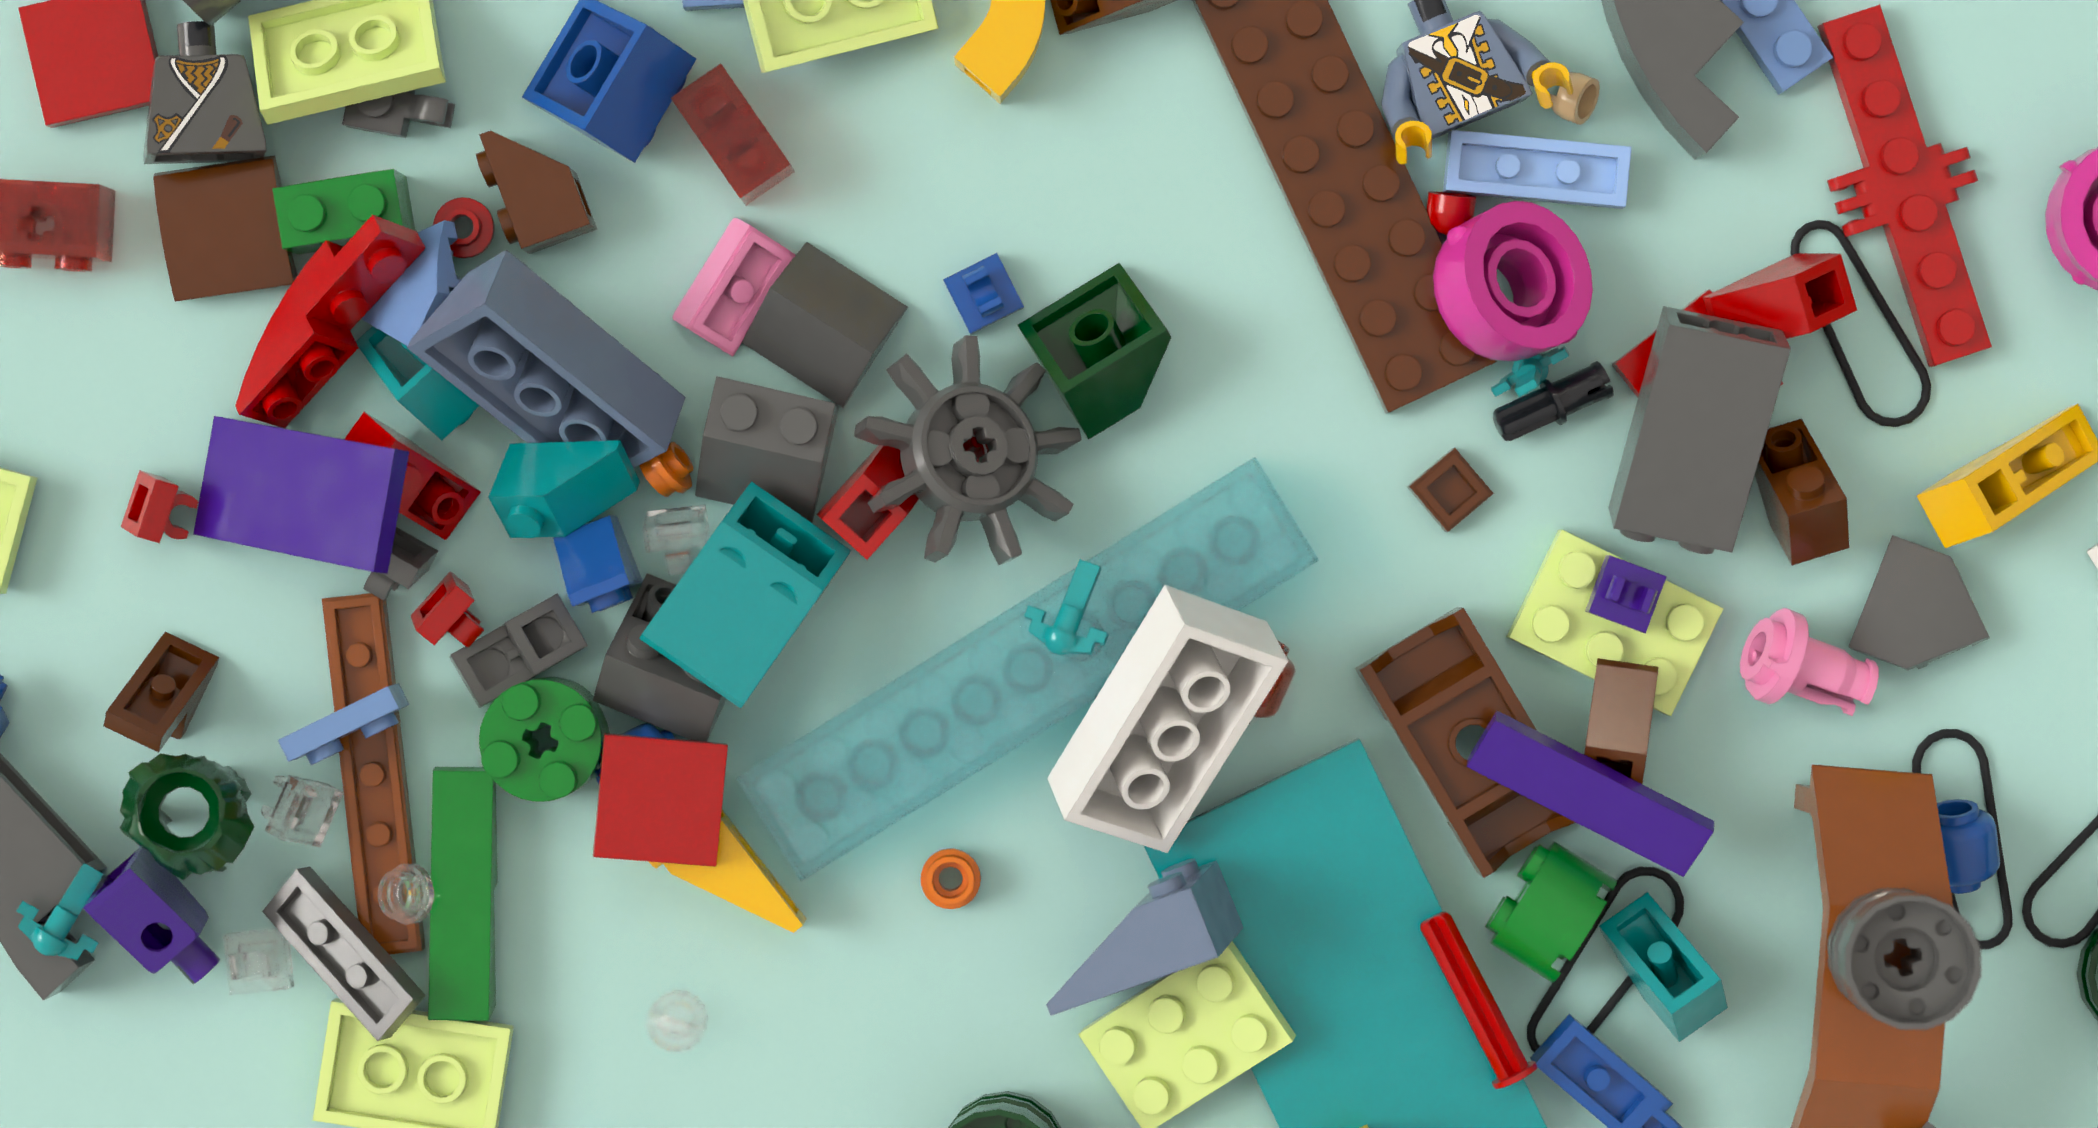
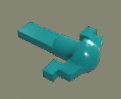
(1529, 372)
(1062, 636)
(51, 937)

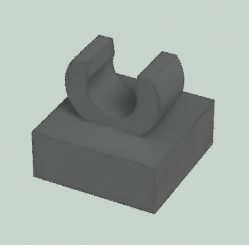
(408, 563)

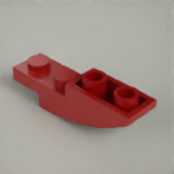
(313, 322)

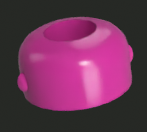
(2073, 218)
(1544, 272)

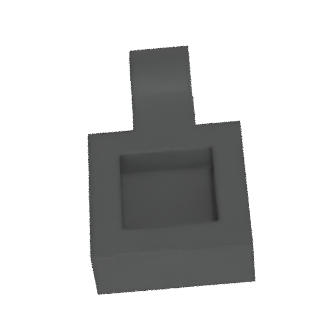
(392, 113)

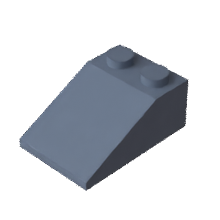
(1174, 927)

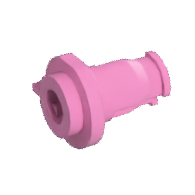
(1785, 659)

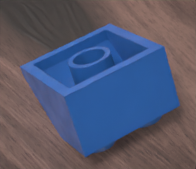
(609, 77)

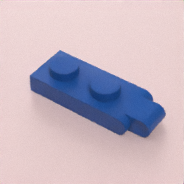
(1601, 1079)

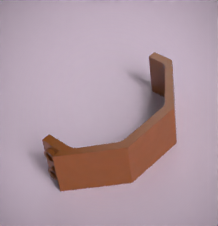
(1870, 835)

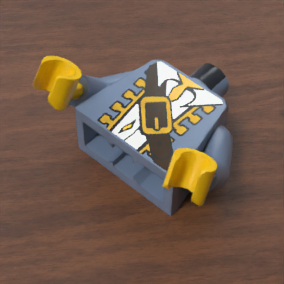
(1460, 75)

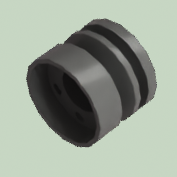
(1932, 980)

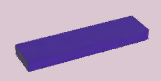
(1590, 794)

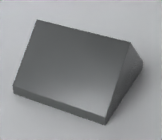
(823, 324)

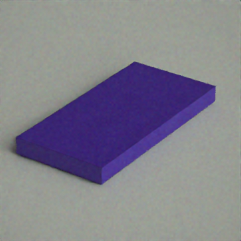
(301, 494)

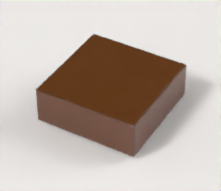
(1450, 490)

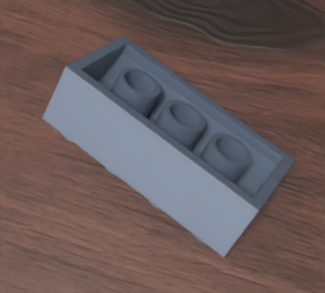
(545, 364)

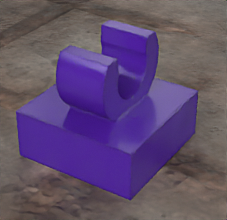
(1625, 594)

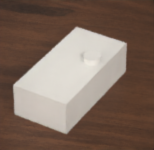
(1166, 719)

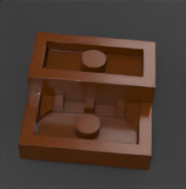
(222, 228)

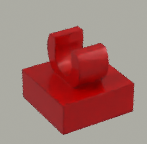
(151, 506)
(448, 611)

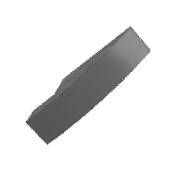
(1664, 50)
(36, 866)

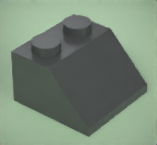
(765, 439)

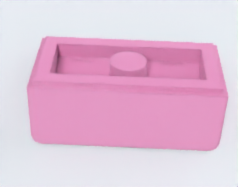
(732, 286)

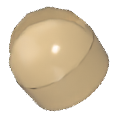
(1581, 103)

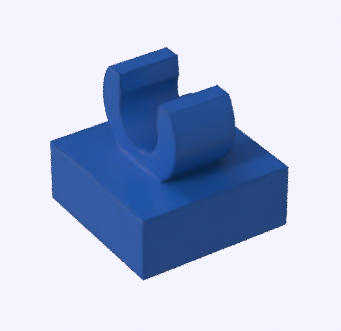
(983, 293)

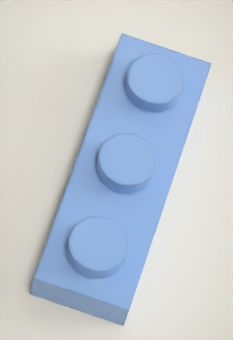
(1537, 169)

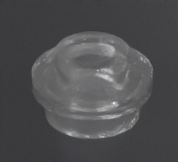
(406, 894)

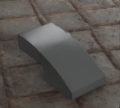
(518, 650)

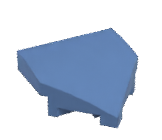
(420, 288)

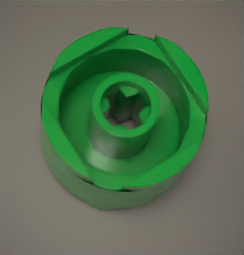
(513, 755)
(1551, 909)

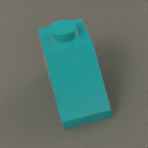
(560, 485)
(1665, 967)

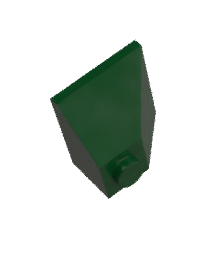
(1099, 348)

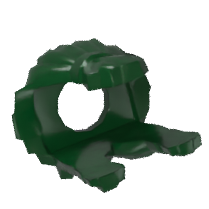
(224, 831)

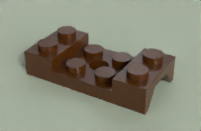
(1428, 694)

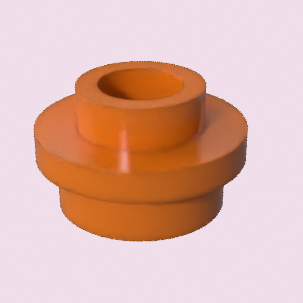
(669, 471)
(943, 896)

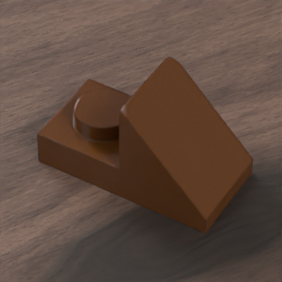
(162, 693)

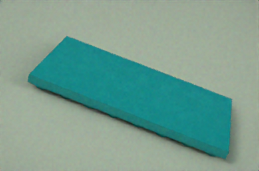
(1339, 947)

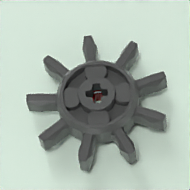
(968, 452)

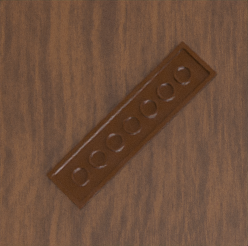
(1343, 187)

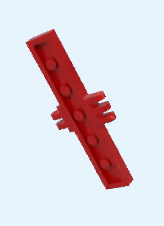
(1903, 186)

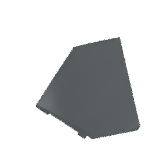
(1916, 609)

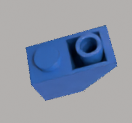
(597, 564)

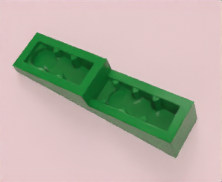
(463, 902)

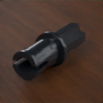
(1553, 402)

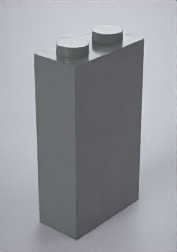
(1698, 430)

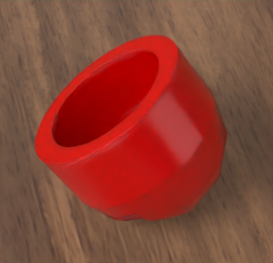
(1449, 210)

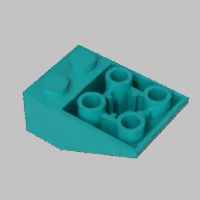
(745, 594)

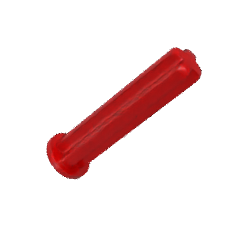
(1476, 1000)

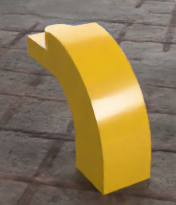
(1003, 46)

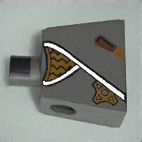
(201, 104)

